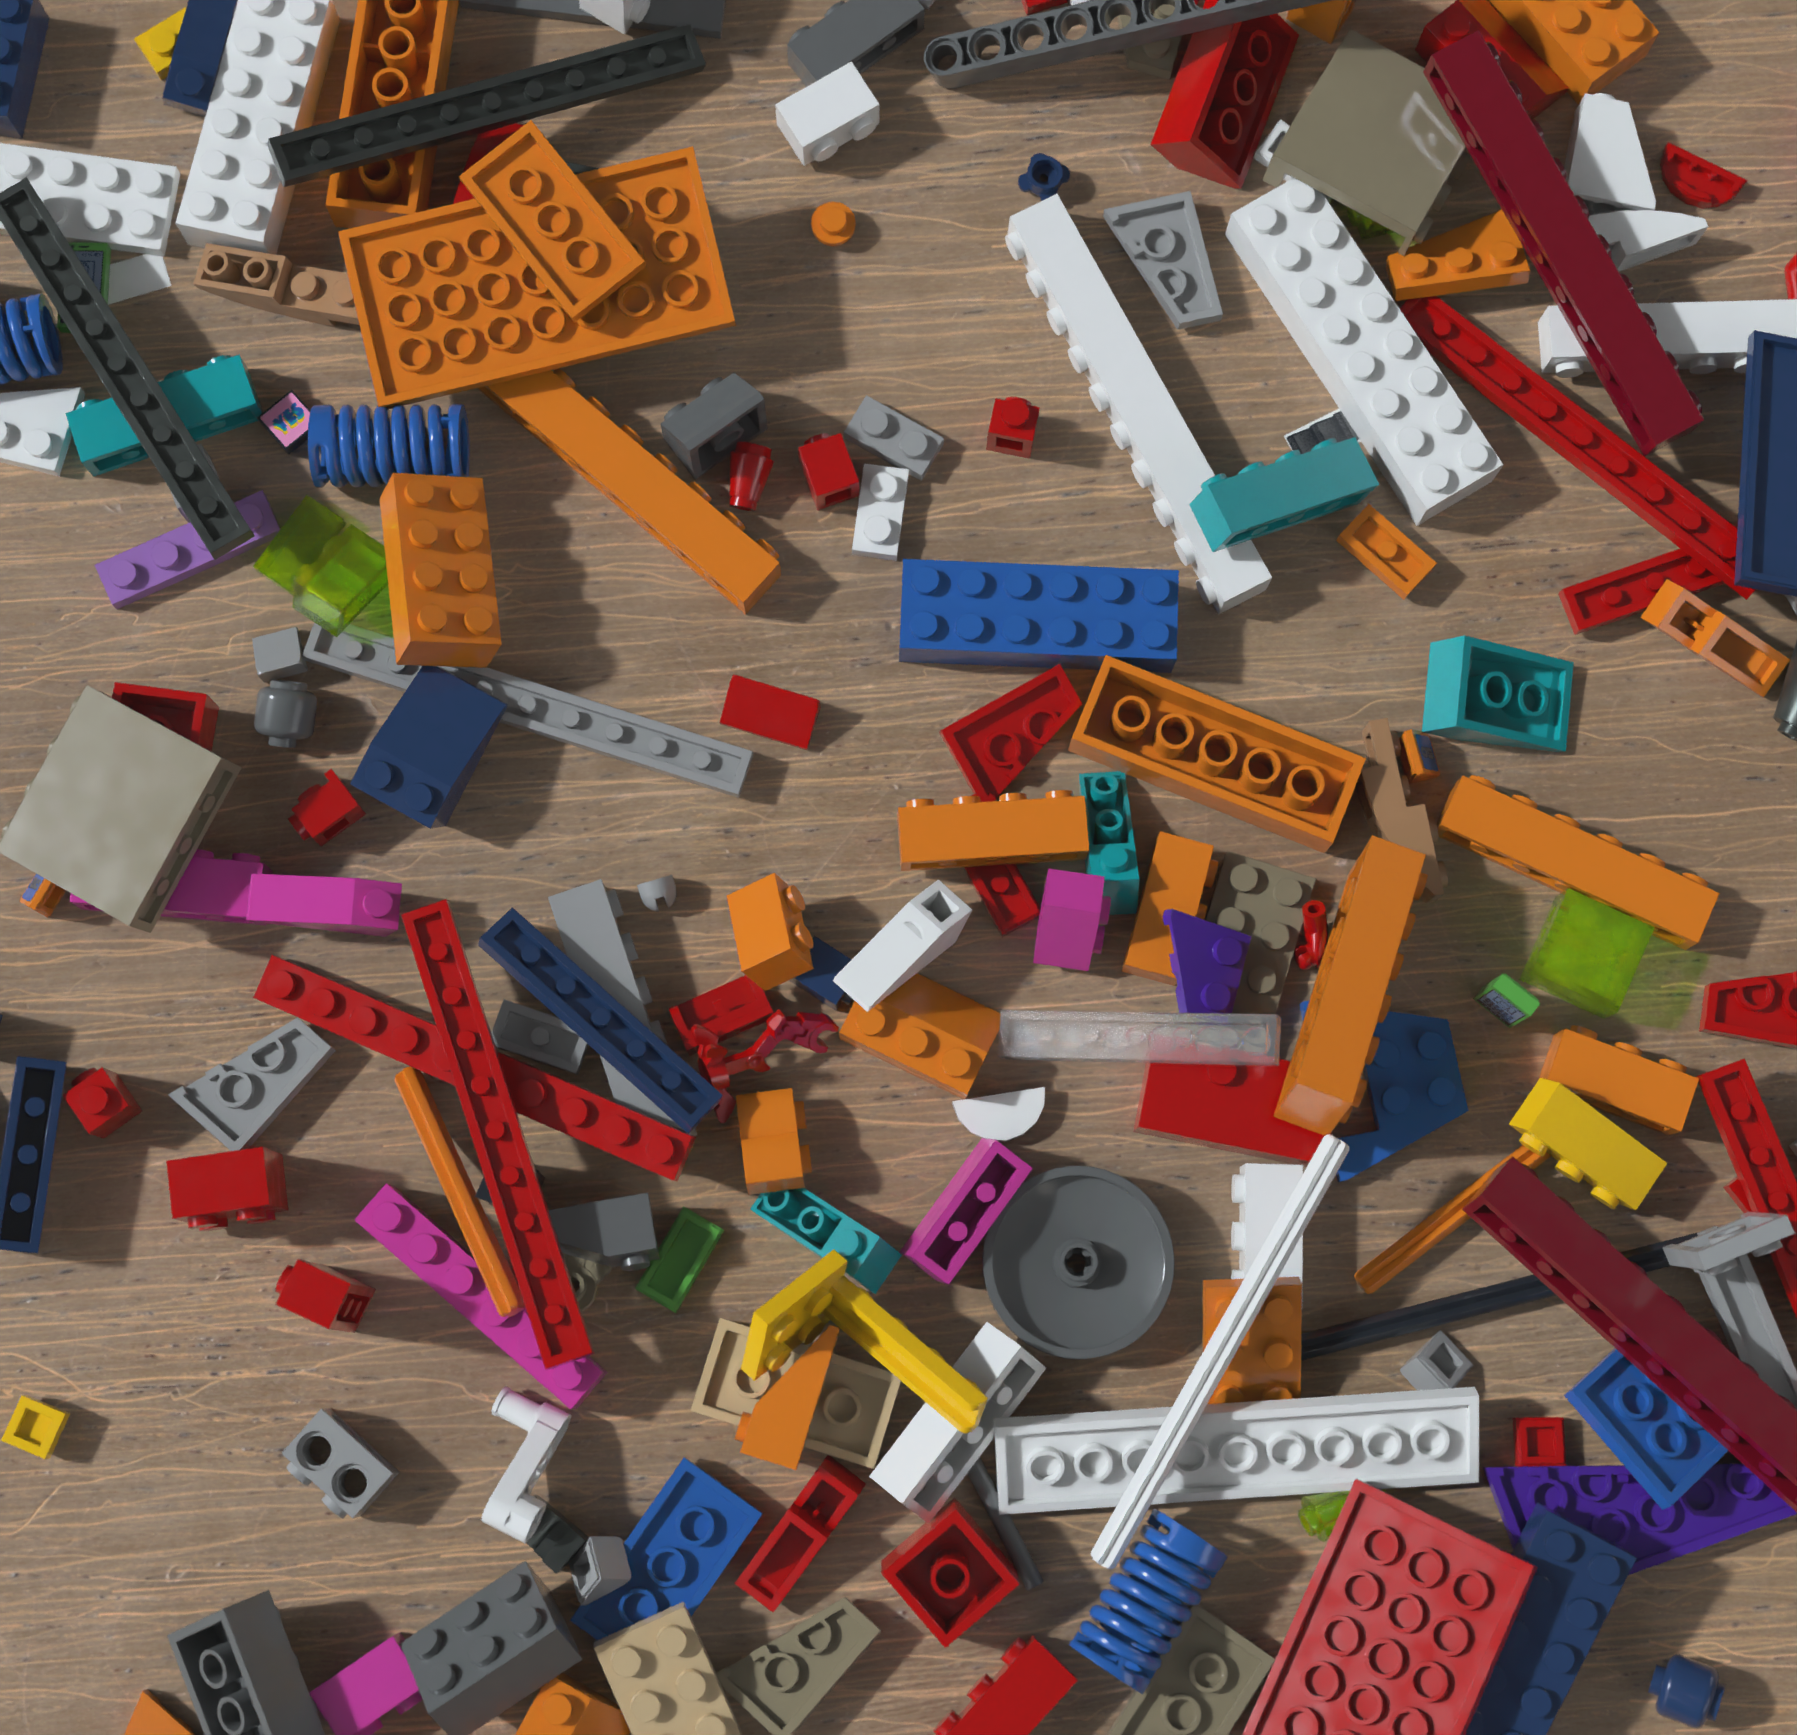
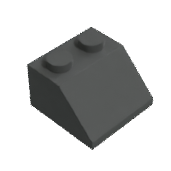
(714, 423)

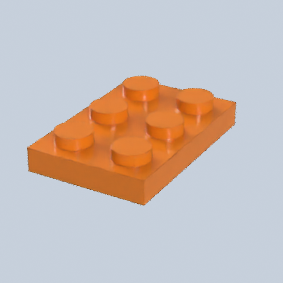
(1270, 1354)

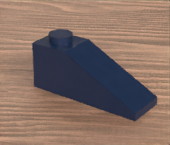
(198, 55)

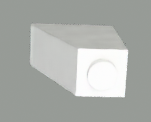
(1606, 157)

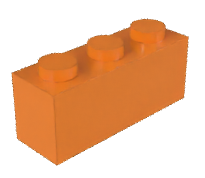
(1173, 881)
(1620, 1079)

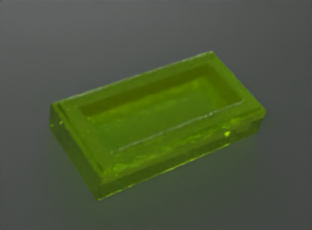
(298, 542)

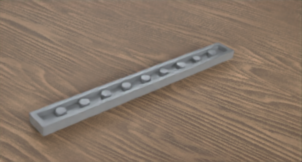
(550, 713)

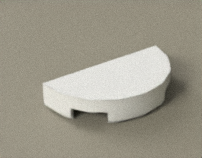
(1001, 1115)

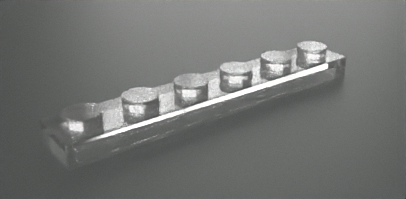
(1140, 1037)

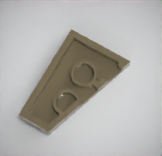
(798, 1670)

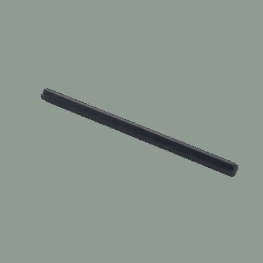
(1454, 1307)

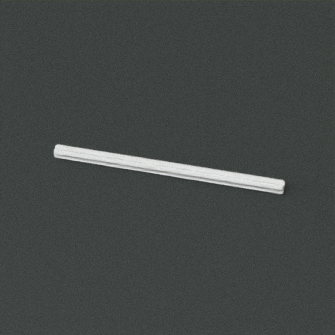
(1219, 1351)

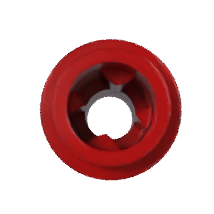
(748, 474)

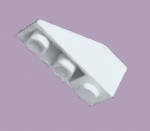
(905, 945)

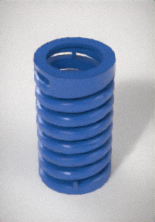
(14, 329)
(384, 431)
(1148, 1601)

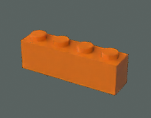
(992, 832)

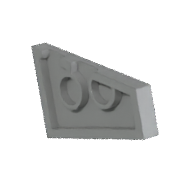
(253, 1088)

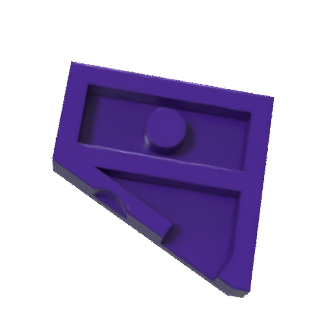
(1205, 963)

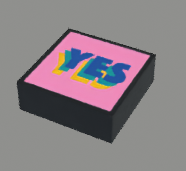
(287, 421)

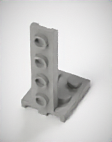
(1736, 1294)

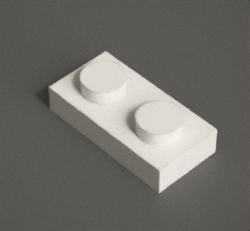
(880, 512)

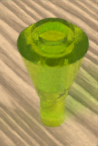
(1321, 1512)

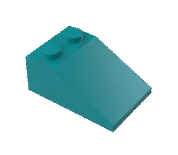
(1497, 695)

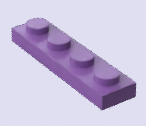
(179, 555)

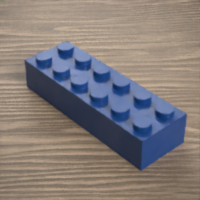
(1038, 615)

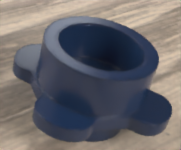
(1043, 165)

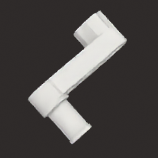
(510, 1504)

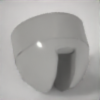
(658, 888)

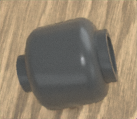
(285, 713)

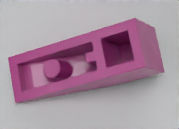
(325, 903)

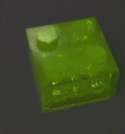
(1586, 953)

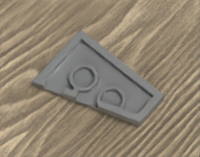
(1170, 255)

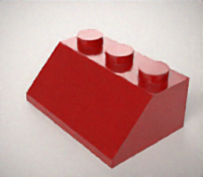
(1518, 61)

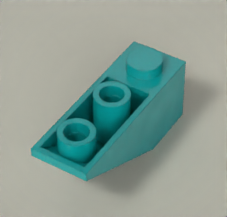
(1111, 838)
(825, 1228)

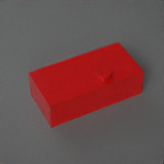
(1223, 1110)

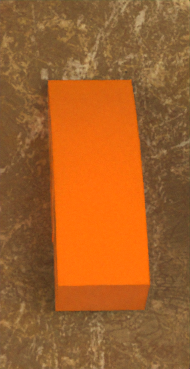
(1715, 638)

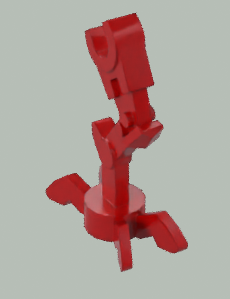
(715, 1069)

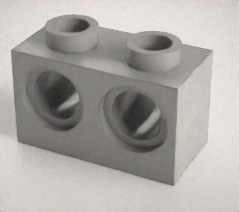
(347, 1452)

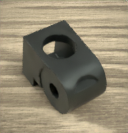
(556, 1539)

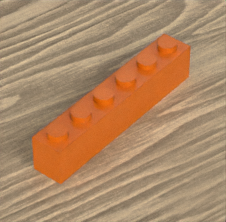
(1566, 857)

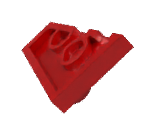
(1008, 732)
(1753, 1009)

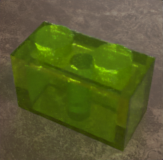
(341, 580)

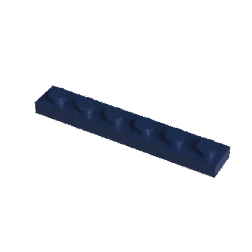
(600, 1020)

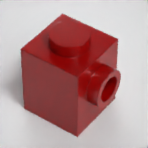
(101, 1101)

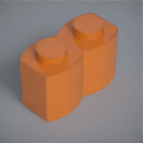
(771, 1141)

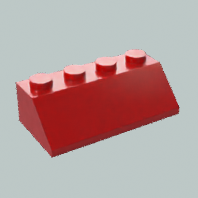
(1224, 97)

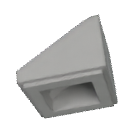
(279, 655)
(1436, 1365)
(599, 1568)

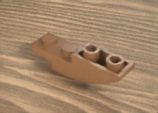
(276, 285)
(1384, 799)

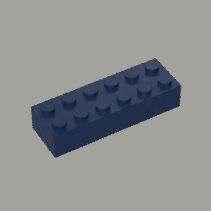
(1555, 1625)

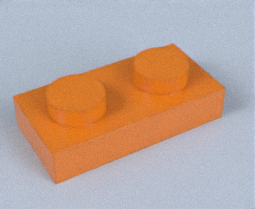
(1386, 551)

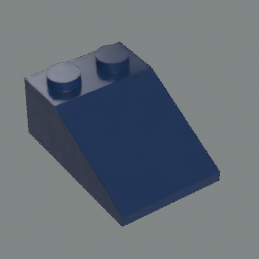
(429, 746)

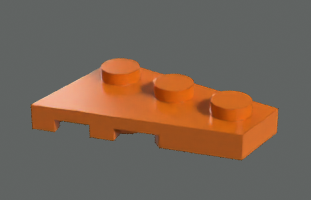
(1460, 260)

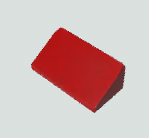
(770, 712)

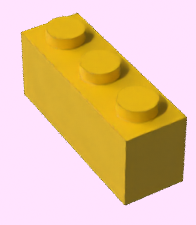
(1586, 1145)

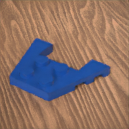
(1410, 1088)

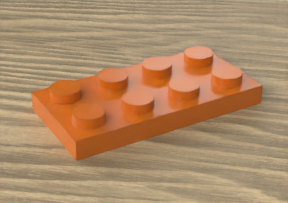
(552, 221)

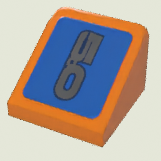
(1418, 756)
(42, 895)

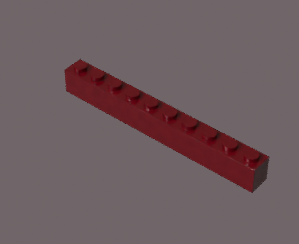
(1563, 243)
(1641, 1322)

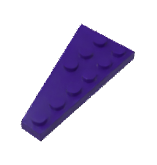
(1616, 1506)

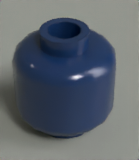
(1687, 1691)

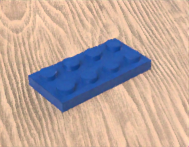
(674, 1551)

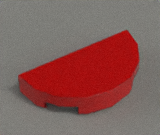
(1697, 180)

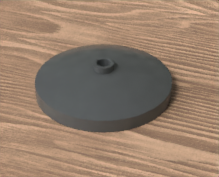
(1123, 1251)

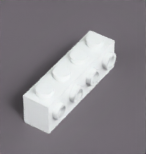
(924, 1449)

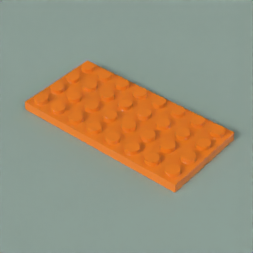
(460, 309)

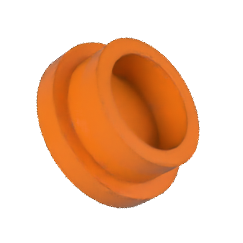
(833, 223)

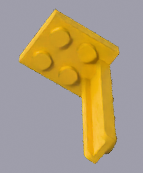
(824, 1295)

